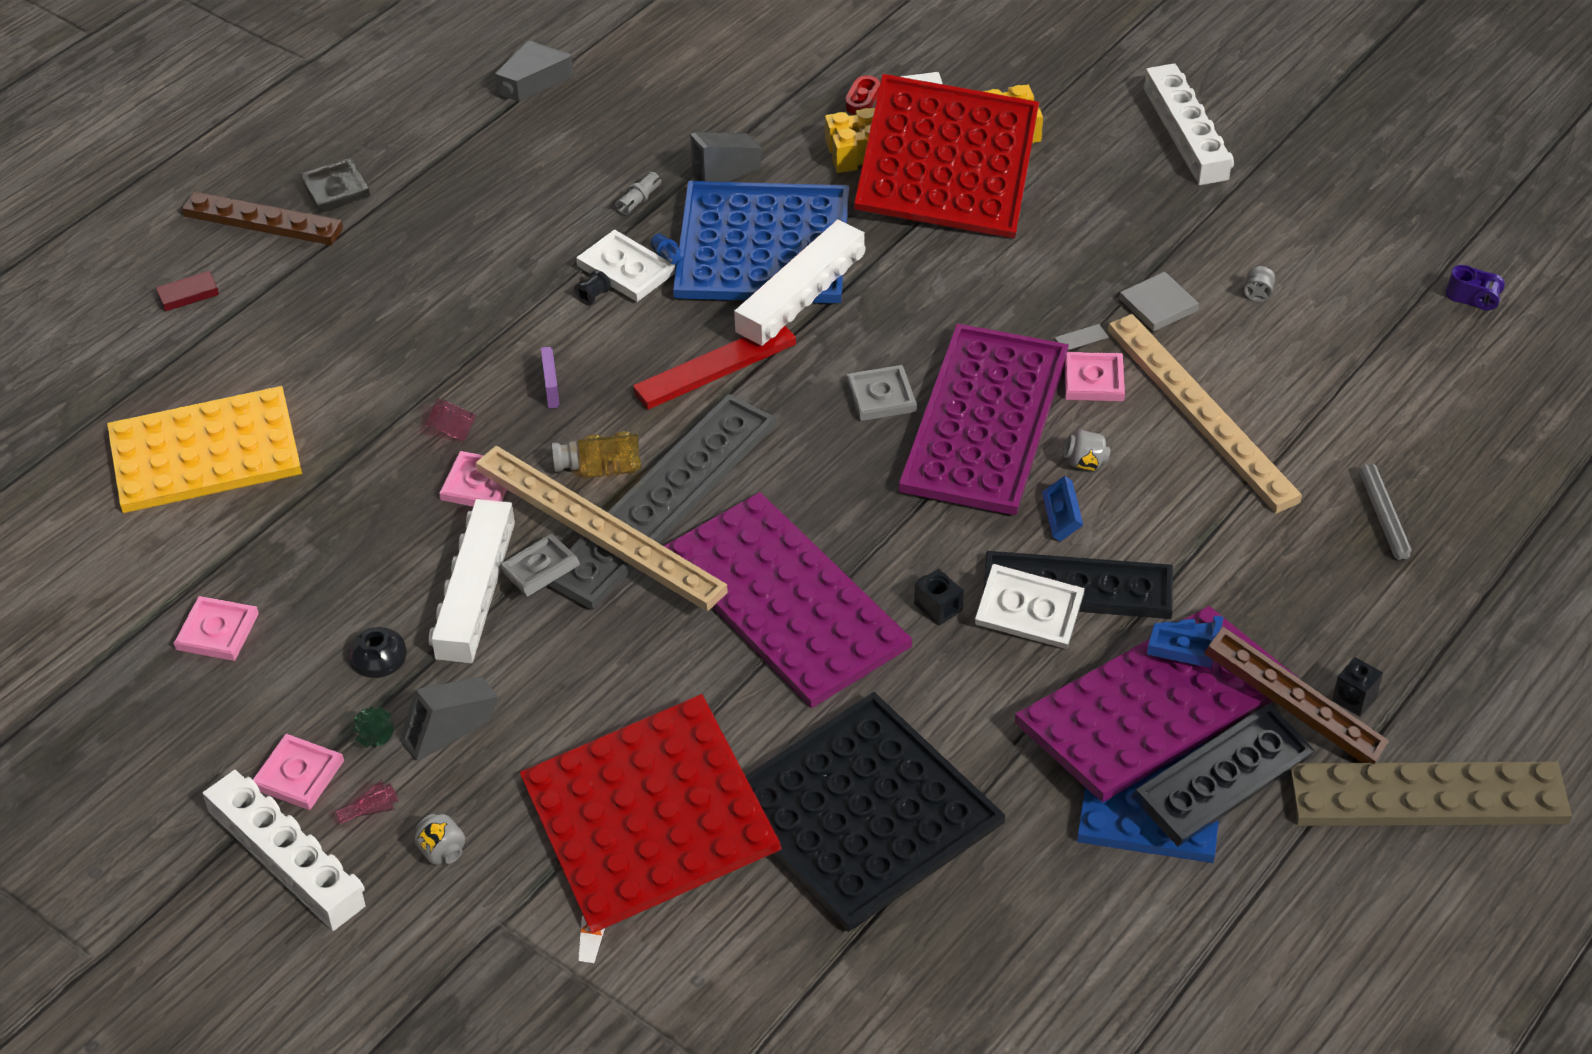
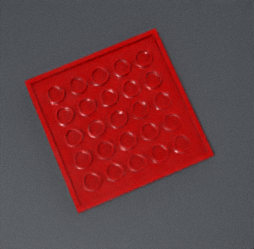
(947, 156)
(649, 813)

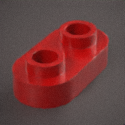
(862, 94)

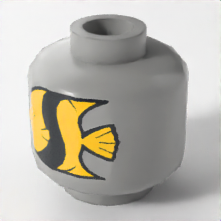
(1086, 450)
(439, 839)

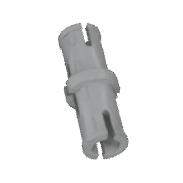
(638, 193)

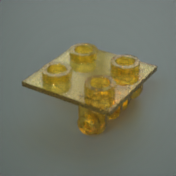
(621, 447)

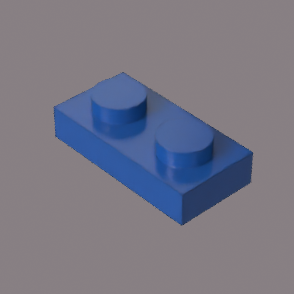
(1062, 508)

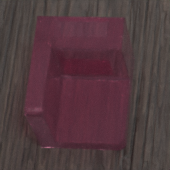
(450, 419)

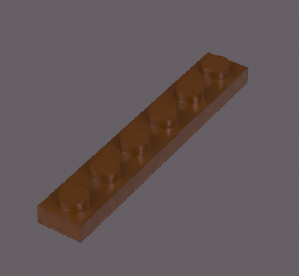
(263, 218)
(1296, 697)

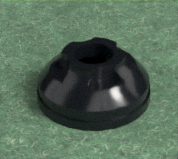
(377, 660)

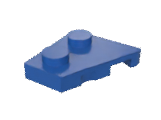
(1184, 640)

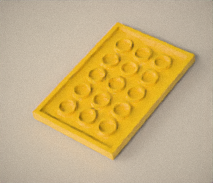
(203, 449)

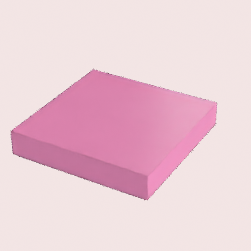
(1094, 376)
(466, 484)
(216, 628)
(298, 771)

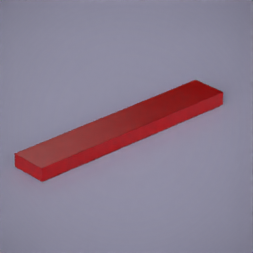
(709, 368)

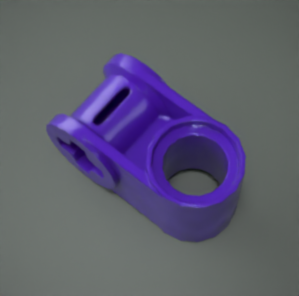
(1472, 286)

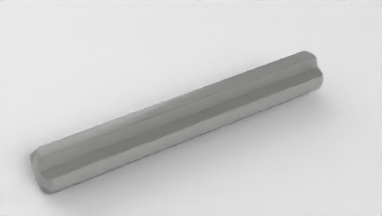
(1385, 512)

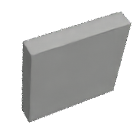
(1159, 301)
(881, 393)
(539, 564)

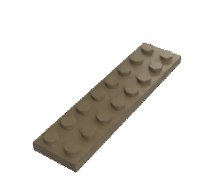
(1429, 793)

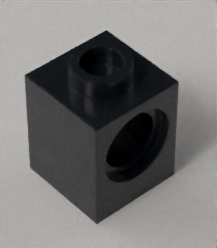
(938, 596)
(1357, 686)

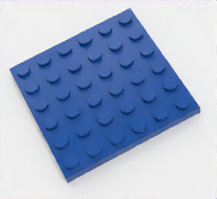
(747, 232)

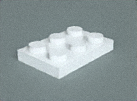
(627, 264)
(1029, 606)

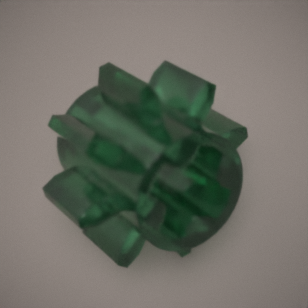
(373, 727)

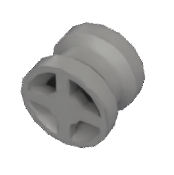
(1259, 284)
(565, 456)

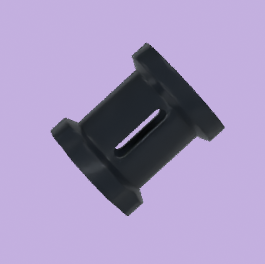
(592, 287)

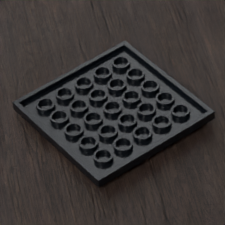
(868, 810)

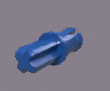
(666, 248)

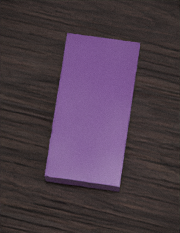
(550, 377)

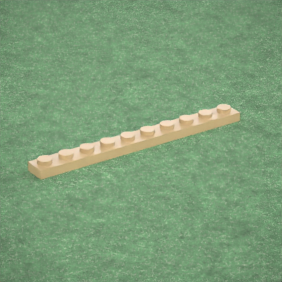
(1205, 414)
(602, 528)

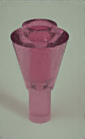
(376, 800)

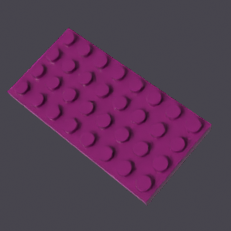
(984, 419)
(791, 600)
(1139, 714)

